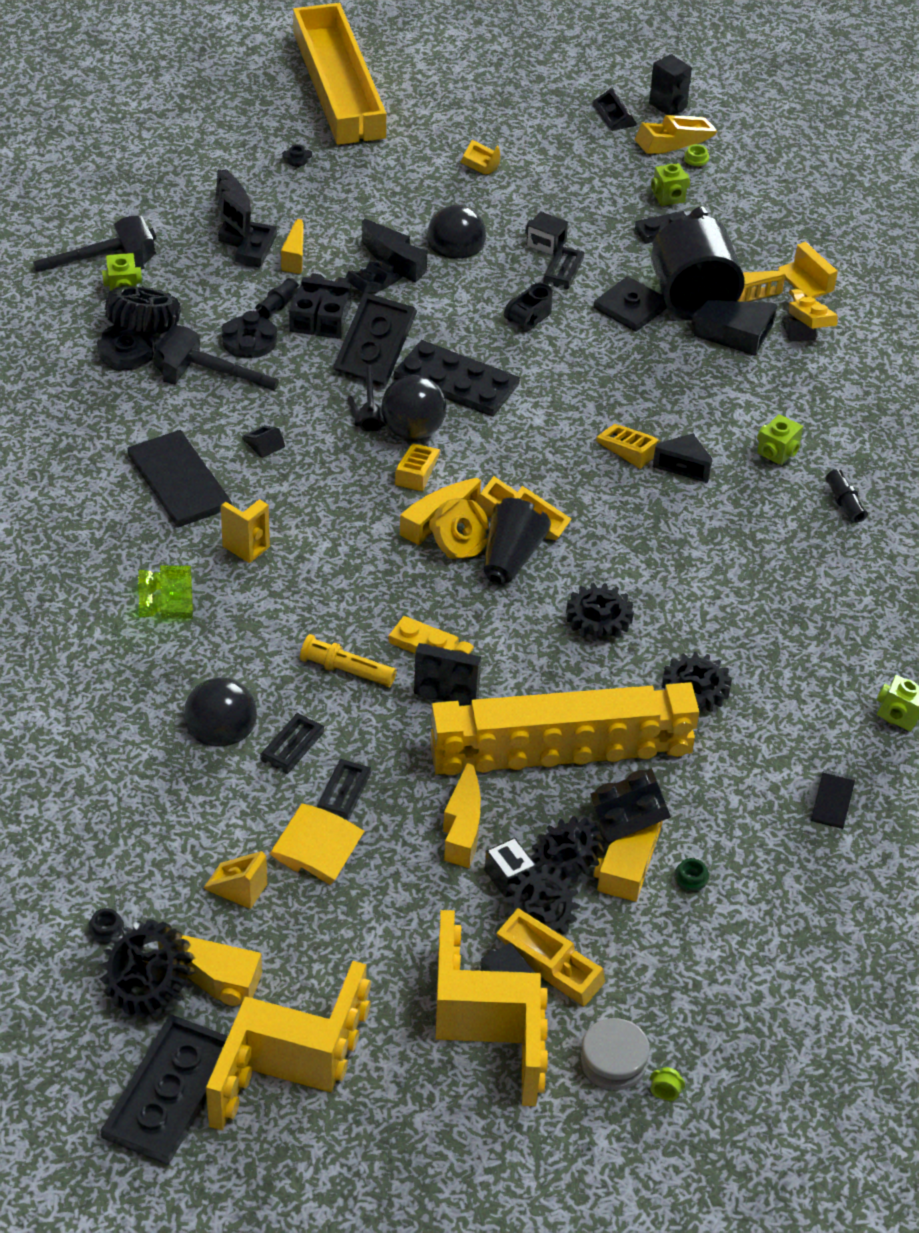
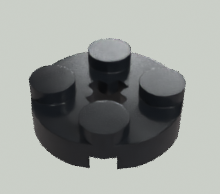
(237, 342)
(138, 349)

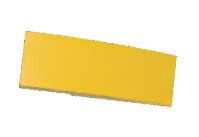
(673, 133)
(497, 490)
(416, 519)
(463, 820)
(552, 957)

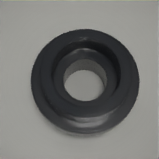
(105, 917)

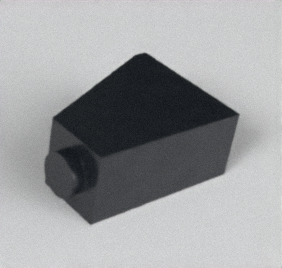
(735, 323)

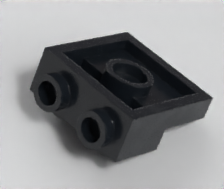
(630, 804)

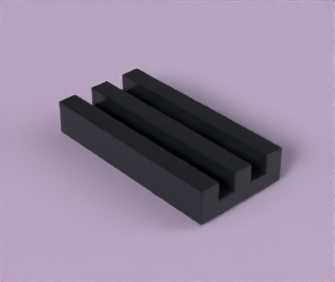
(559, 279)
(288, 764)
(336, 809)

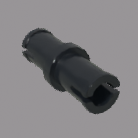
(277, 298)
(846, 496)

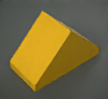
(240, 879)

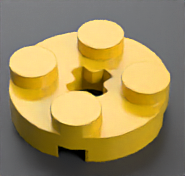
(445, 530)

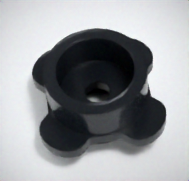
(297, 155)

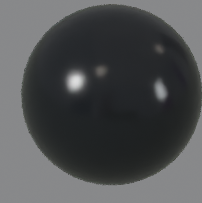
(456, 232)
(413, 407)
(220, 712)

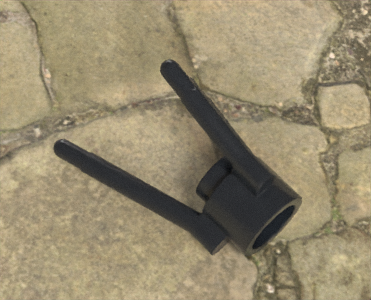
(370, 414)

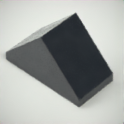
(684, 457)
(833, 799)

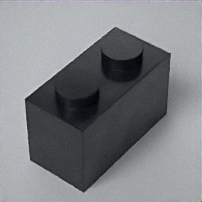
(670, 85)

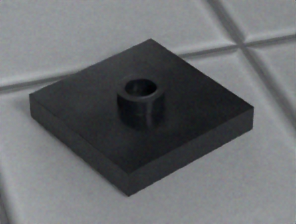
(631, 303)

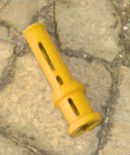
(335, 657)

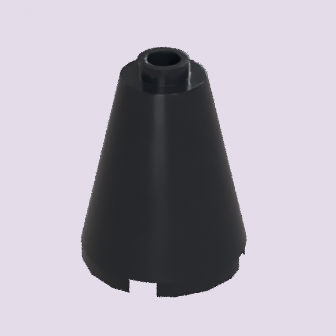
(513, 538)

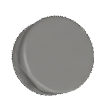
(614, 1054)

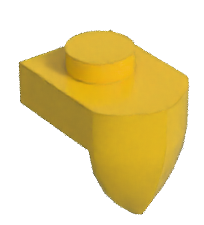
(481, 158)

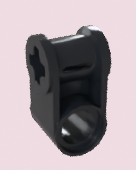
(530, 306)

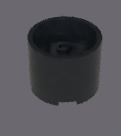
(696, 265)

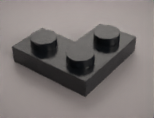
(251, 249)

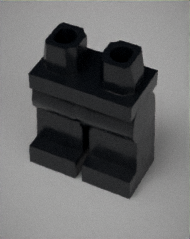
(323, 303)

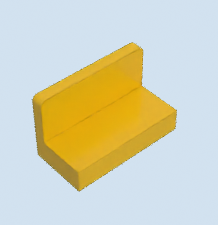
(810, 272)
(247, 531)

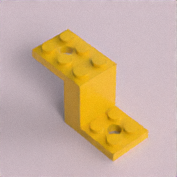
(491, 1008)
(287, 1046)

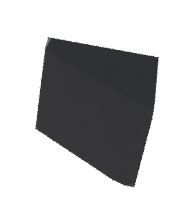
(798, 330)
(265, 440)

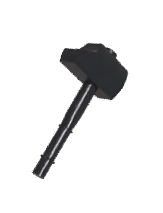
(131, 237)
(182, 346)

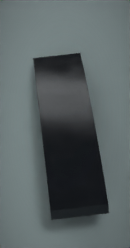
(233, 202)

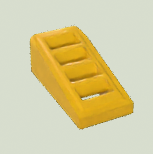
(293, 249)
(757, 279)
(637, 453)
(416, 467)

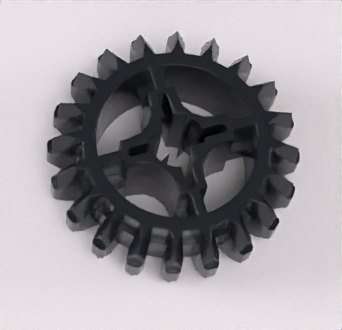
(142, 309)
(129, 966)

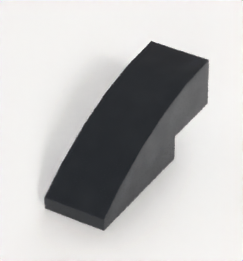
(395, 248)

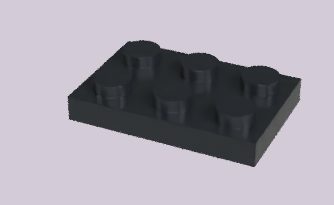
(375, 338)

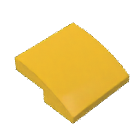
(317, 842)

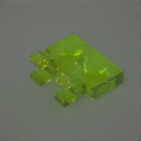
(175, 592)

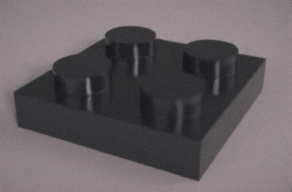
(446, 674)

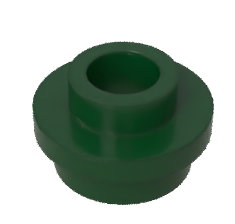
(691, 867)

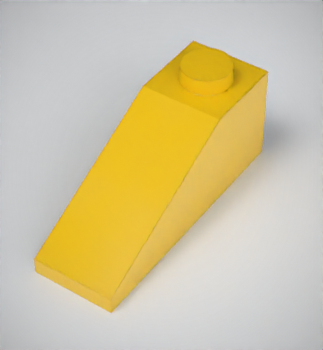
(627, 863)
(224, 970)

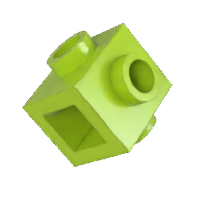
(670, 184)
(121, 271)
(779, 439)
(899, 702)

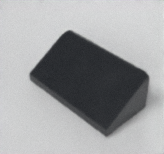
(614, 111)

